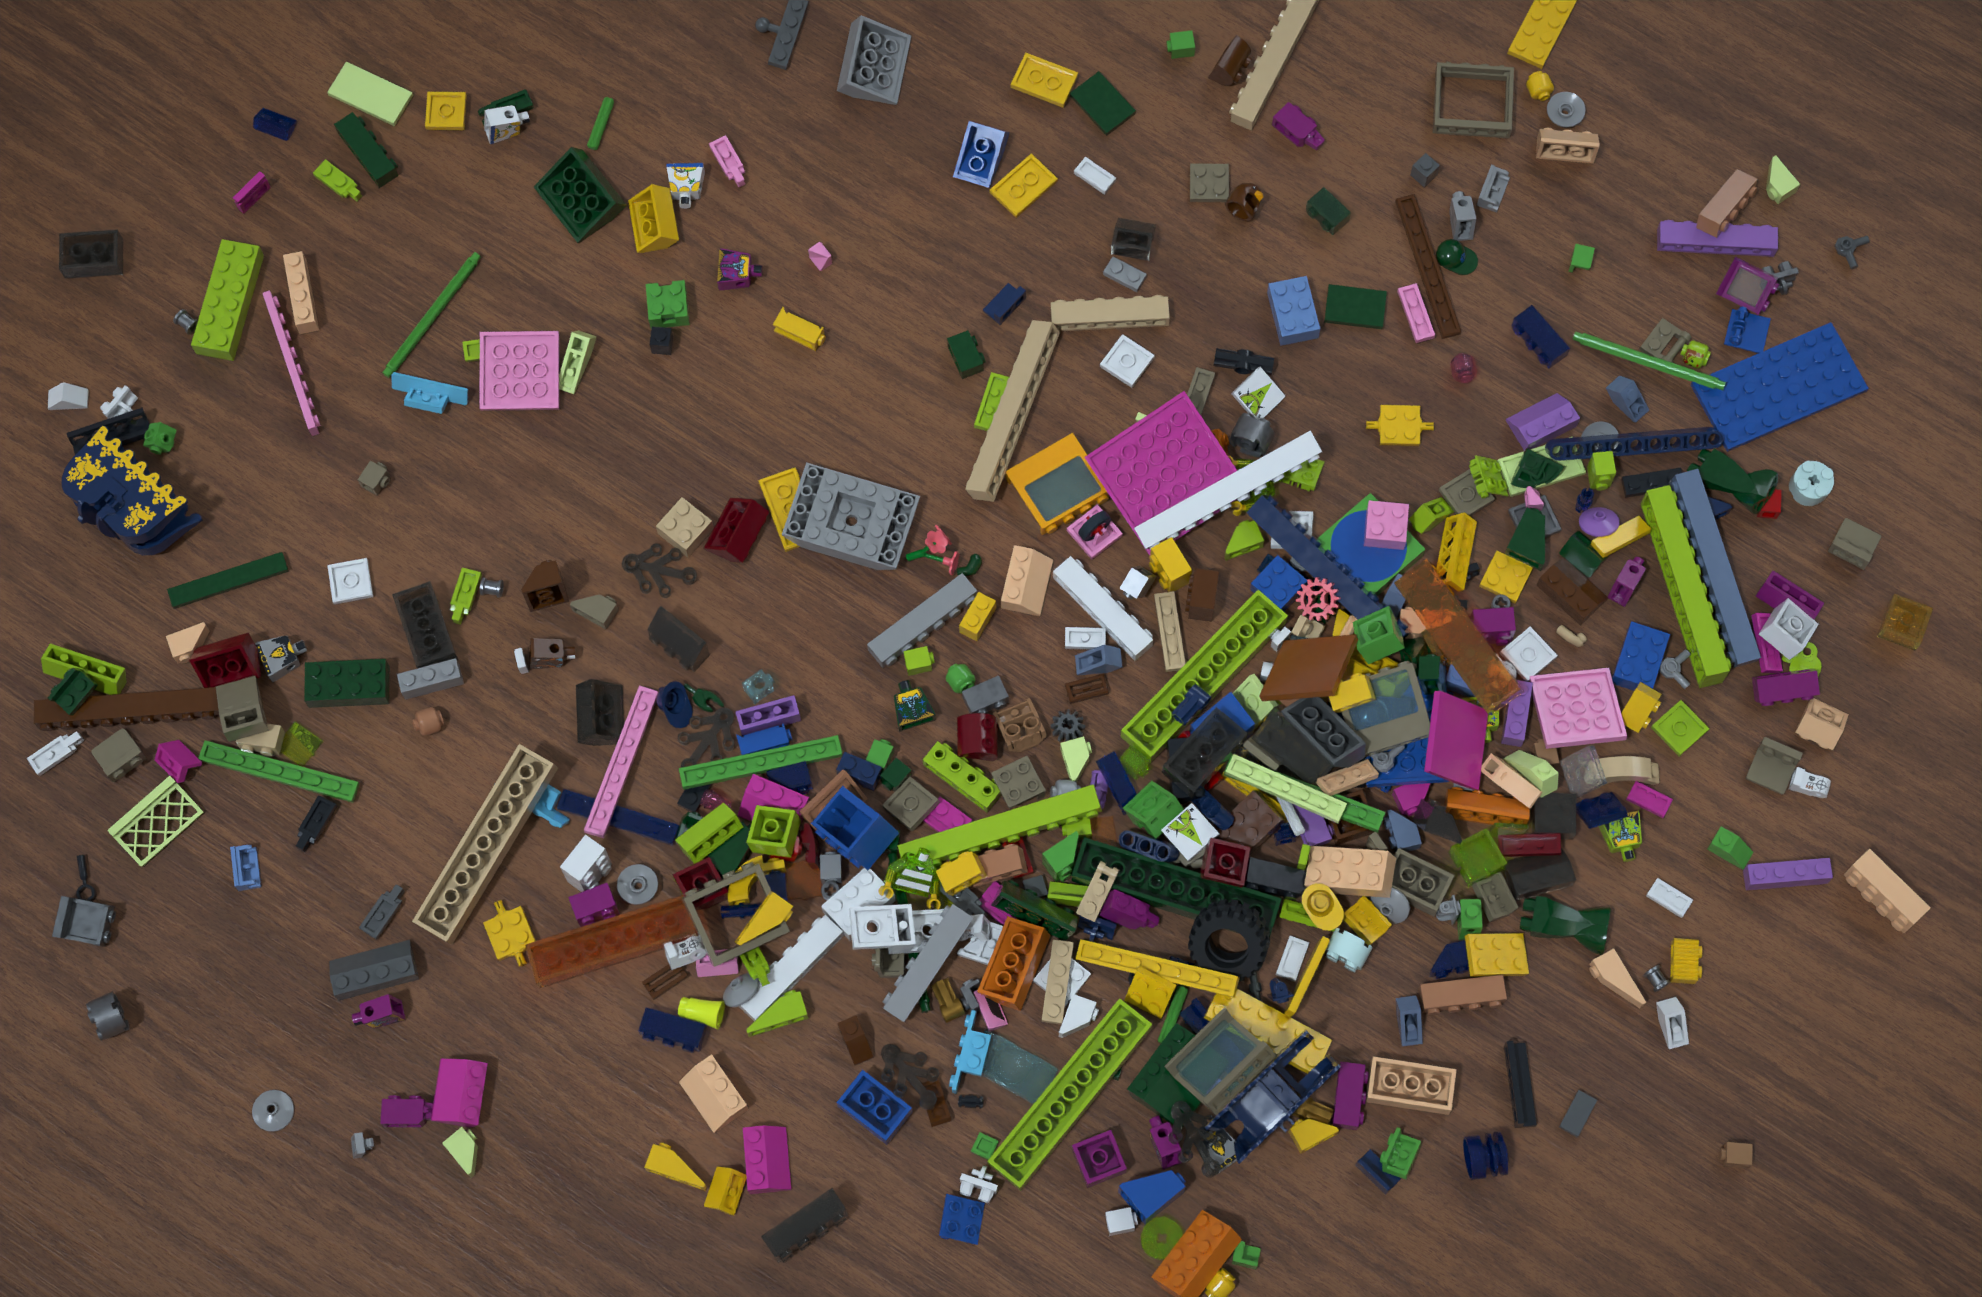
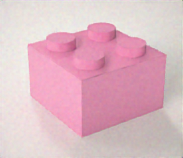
(1386, 525)

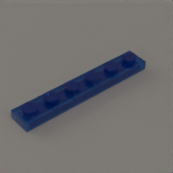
(622, 818)

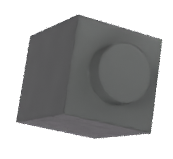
(1425, 170)

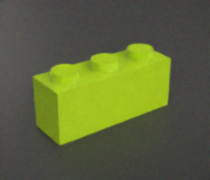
(709, 833)

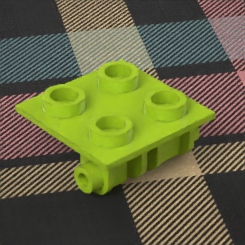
(1306, 476)
(1488, 477)

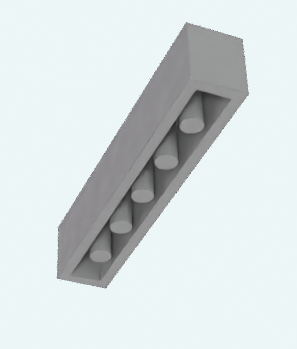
(922, 621)
(928, 962)

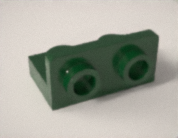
(72, 690)

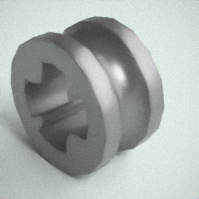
(1504, 599)
(825, 886)

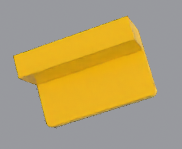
(725, 1190)

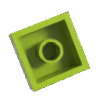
(773, 831)

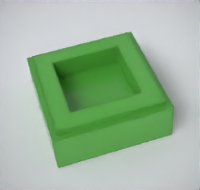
(984, 1146)

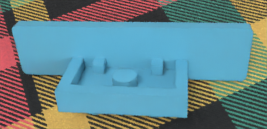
(428, 394)
(546, 806)
(973, 1052)

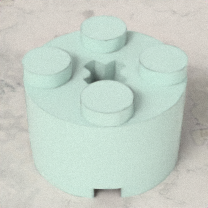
(1814, 473)
(1348, 950)

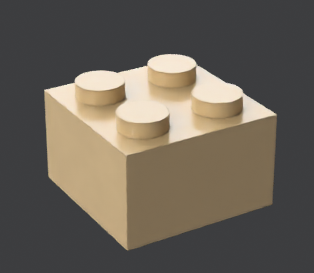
(685, 527)

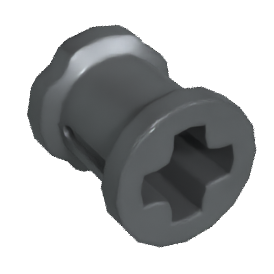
(186, 321)
(491, 587)
(1656, 978)

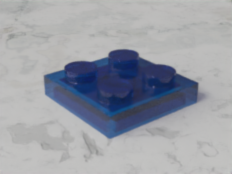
(1600, 810)

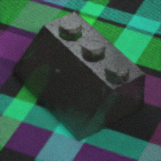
(677, 640)
(599, 712)
(1538, 875)

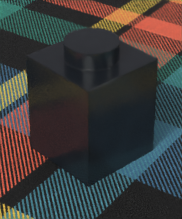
(661, 340)

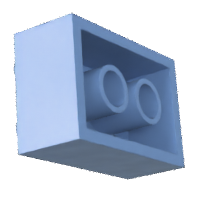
(1293, 310)

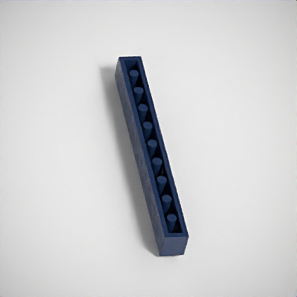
(1315, 559)

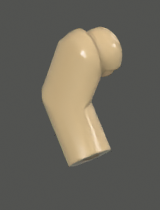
(1571, 637)

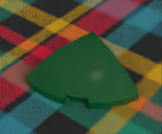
(1535, 470)

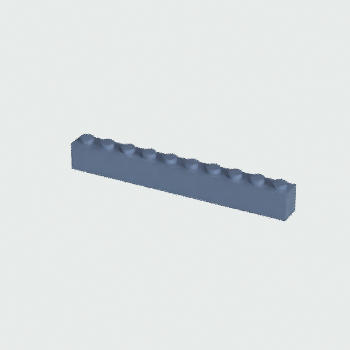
(1715, 568)

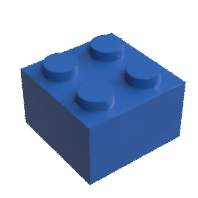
(1279, 583)

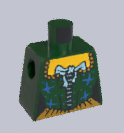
(912, 707)

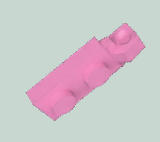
(728, 160)

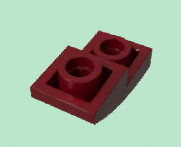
(811, 842)

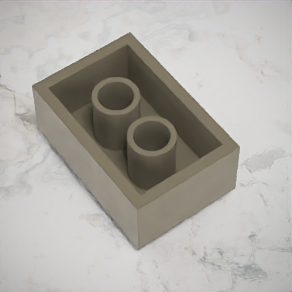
(1420, 882)

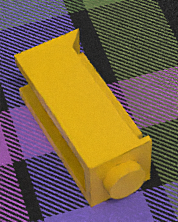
(799, 330)

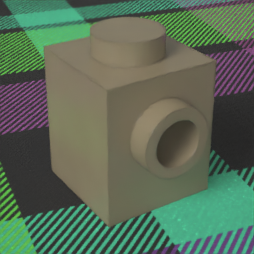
(374, 477)

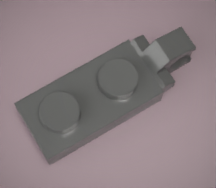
(965, 900)
(382, 912)

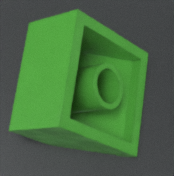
(1378, 635)
(1061, 858)

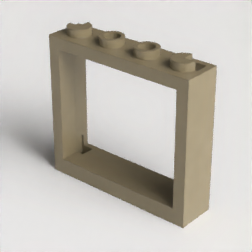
(1474, 127)
(712, 886)

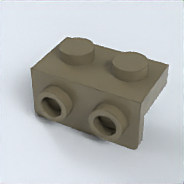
(1495, 897)

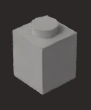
(831, 867)

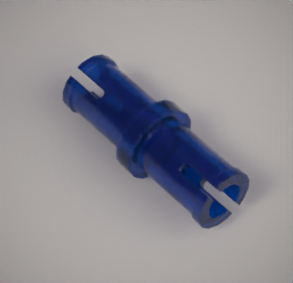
(1584, 500)
(741, 910)

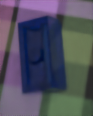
(274, 124)

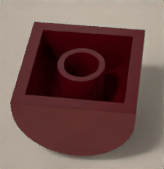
(977, 736)
(1225, 862)

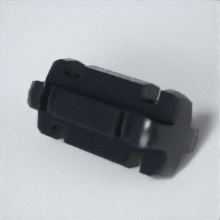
(970, 1101)

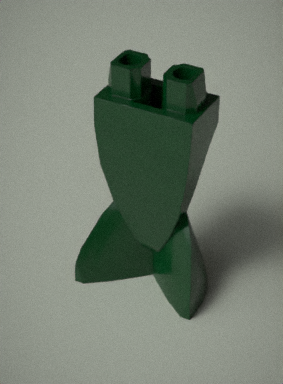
(1725, 475)
(1560, 921)

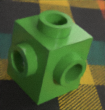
(159, 438)

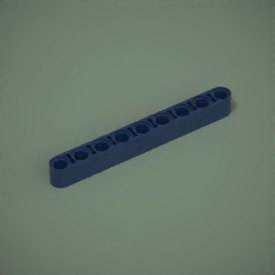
(1642, 447)

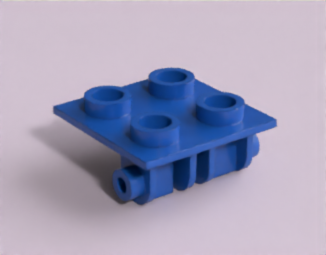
(1747, 330)
(961, 1219)

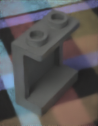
(84, 921)

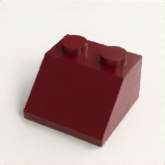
(695, 877)

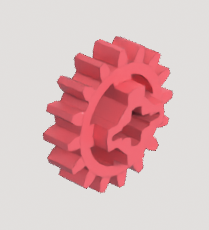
(1323, 592)

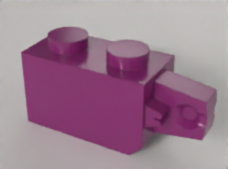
(1297, 127)
(1127, 911)
(405, 1112)

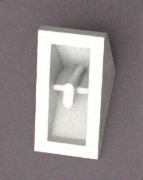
(67, 397)

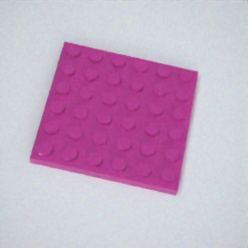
(1160, 462)

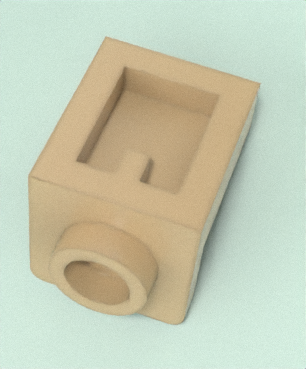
(1307, 628)

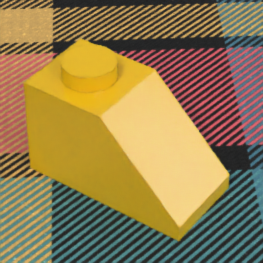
(1310, 1133)

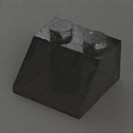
(1435, 819)

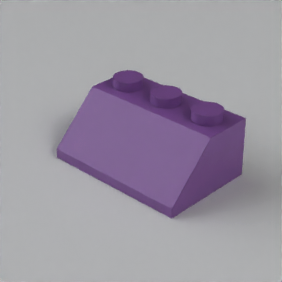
(1543, 421)

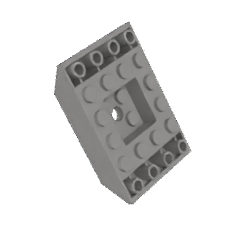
(830, 498)

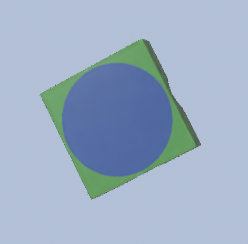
(1371, 565)

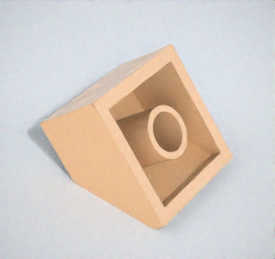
(1822, 724)

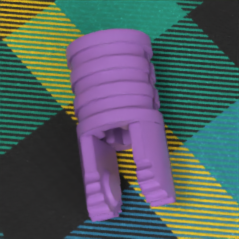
(1100, 785)

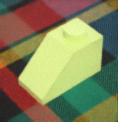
(1780, 181)
(1075, 756)
(463, 1149)

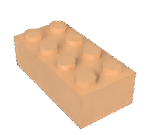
(1351, 870)
(1886, 891)
(1411, 1085)

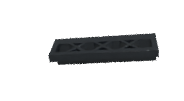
(127, 432)
(1520, 1085)

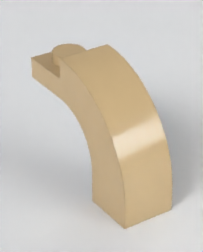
(1630, 769)

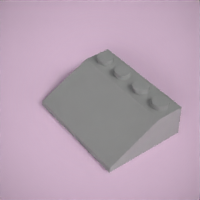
(873, 61)

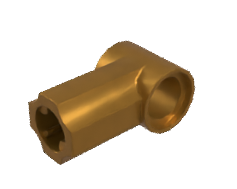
(949, 1005)
(1313, 1111)

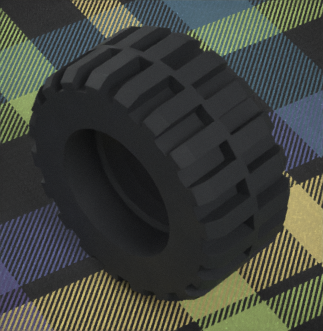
(1233, 917)

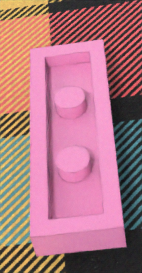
(1416, 313)

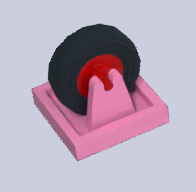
(1094, 531)

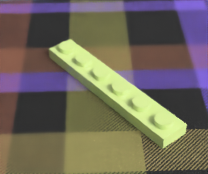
(1286, 788)

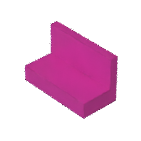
(176, 759)

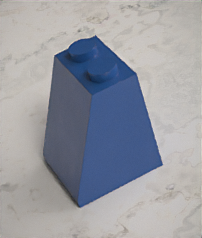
(1233, 709)
(1152, 1193)

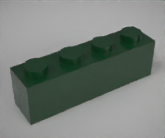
(366, 150)

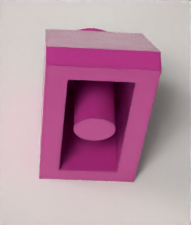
(1409, 796)

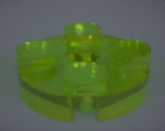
(1149, 1236)

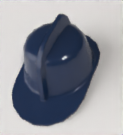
(675, 704)

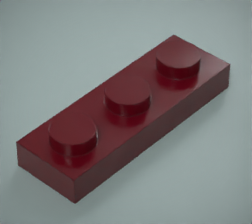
(1530, 844)

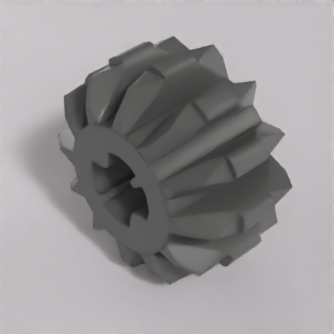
(1070, 720)

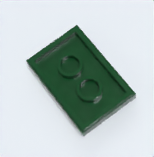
(1102, 103)
(1355, 306)

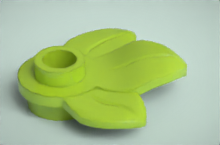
(1803, 662)

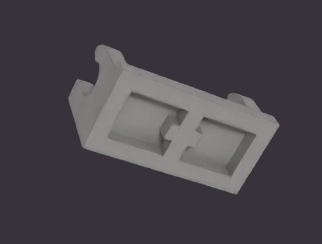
(1493, 189)

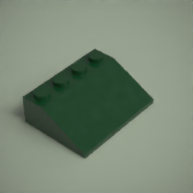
(579, 194)
(1034, 910)
(1156, 1086)

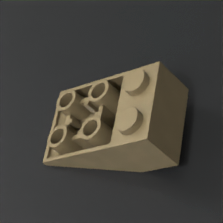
(241, 709)

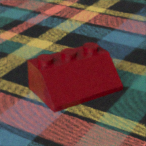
(736, 529)
(226, 661)

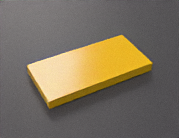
(779, 495)
(1306, 976)

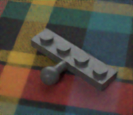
(786, 32)

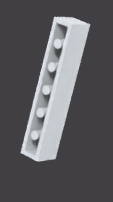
(1103, 608)
(794, 965)

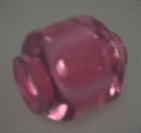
(1463, 368)

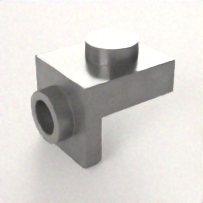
(968, 999)

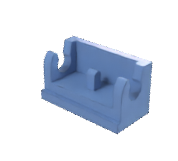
(245, 867)

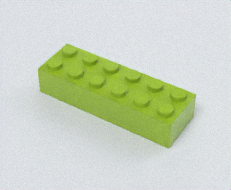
(227, 300)

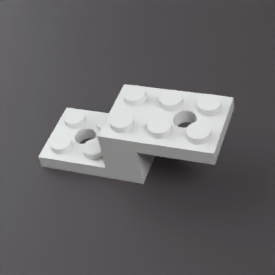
(896, 925)

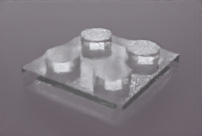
(1583, 771)

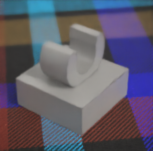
(359, 1145)

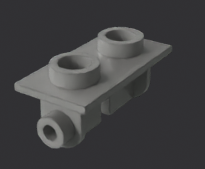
(1449, 910)

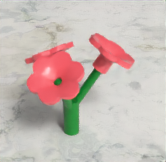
(936, 543)

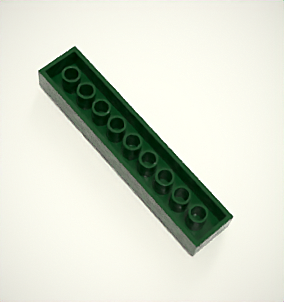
(1166, 884)

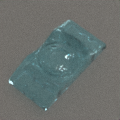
(1017, 1069)

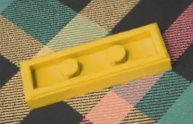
(1624, 535)

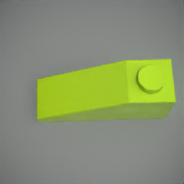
(783, 1012)

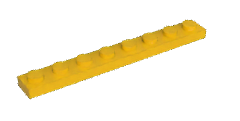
(1170, 970)

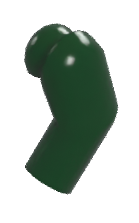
(972, 567)

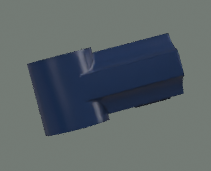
(1194, 700)

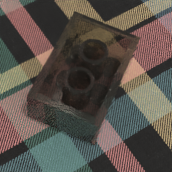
(91, 253)

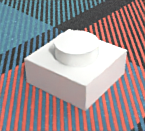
(1279, 637)

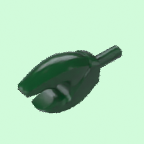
(701, 696)

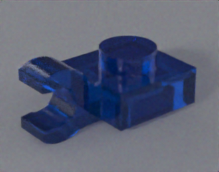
(1284, 835)

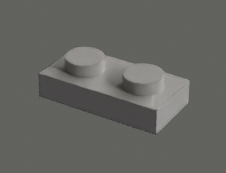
(1124, 274)

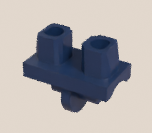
(1100, 928)

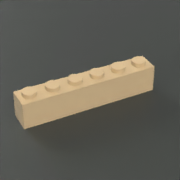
(1110, 313)

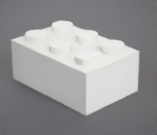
(586, 864)
(858, 892)

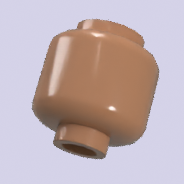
(428, 721)

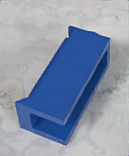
(764, 740)

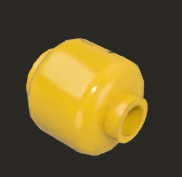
(1539, 86)
(1221, 1284)

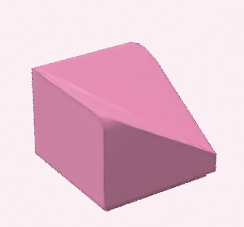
(820, 256)
(1532, 499)

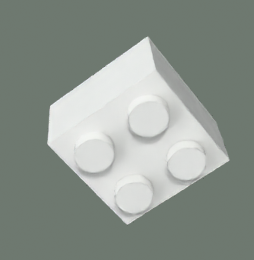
(1788, 629)

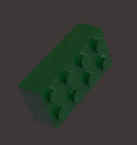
(347, 683)

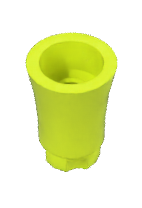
(702, 1011)

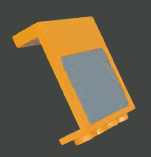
(1057, 484)

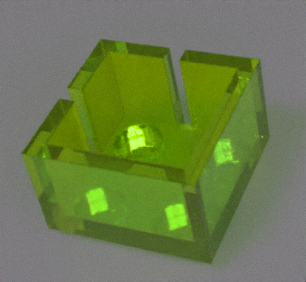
(1477, 857)

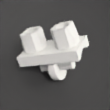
(121, 403)
(987, 1189)

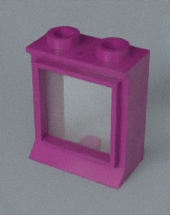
(1748, 286)

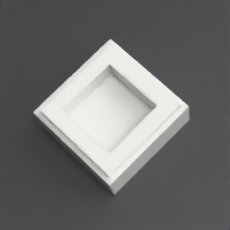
(521, 661)

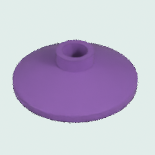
(1599, 522)

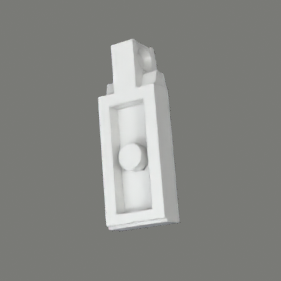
(54, 752)

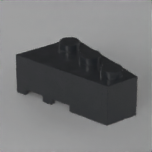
(1275, 879)

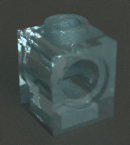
(758, 694)

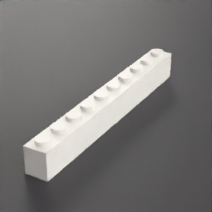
(1228, 489)

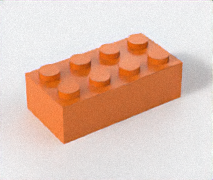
(1196, 1256)

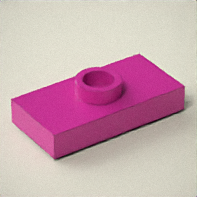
(1649, 799)

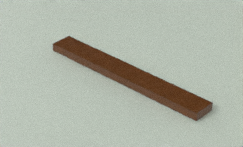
(1428, 266)

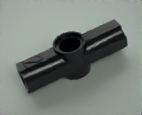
(1243, 361)

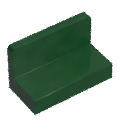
(1582, 554)

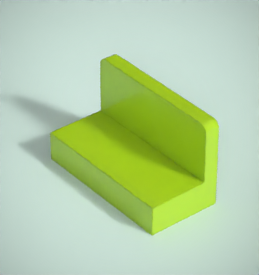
(1066, 893)

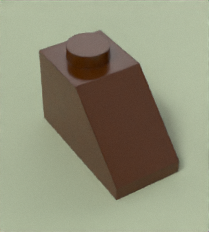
(855, 1040)

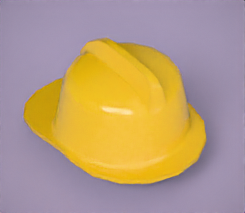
(1322, 906)

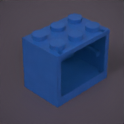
(854, 829)

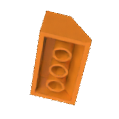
(1484, 808)
(1014, 963)

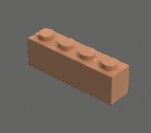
(1727, 203)
(1462, 993)

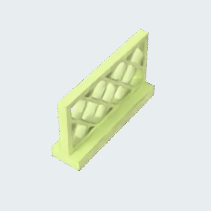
(146, 806)

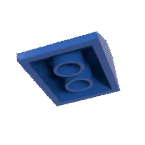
(980, 153)

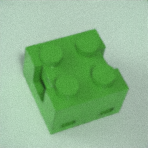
(667, 304)
(1153, 809)

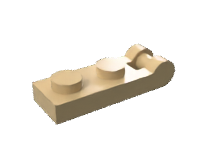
(1097, 892)

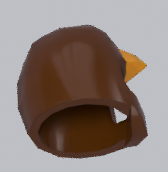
(1244, 201)

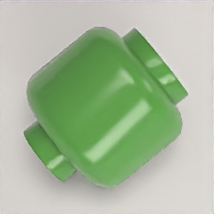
(960, 678)

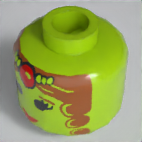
(1695, 354)

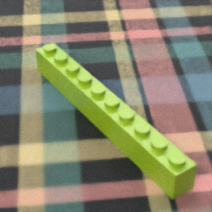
(1008, 826)

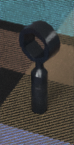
(83, 876)

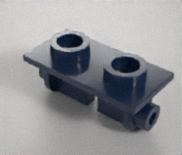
(1279, 991)

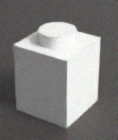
(1121, 1221)

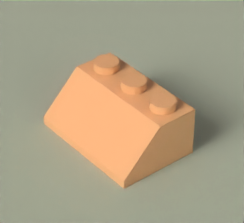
(1567, 145)
(1026, 581)
(713, 1094)

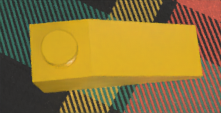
(768, 915)
(668, 1164)

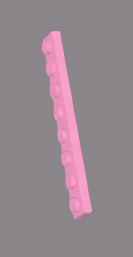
(294, 369)
(621, 762)

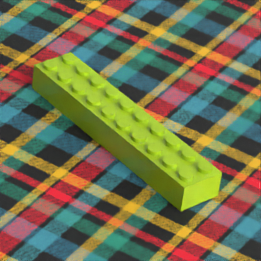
(1685, 586)
(1209, 668)
(1070, 1094)

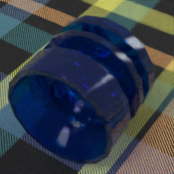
(1490, 1154)

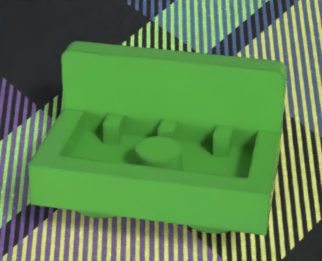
(1400, 1154)

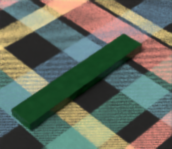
(227, 580)

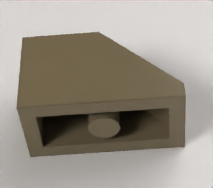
(596, 609)

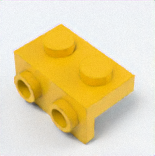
(1366, 920)

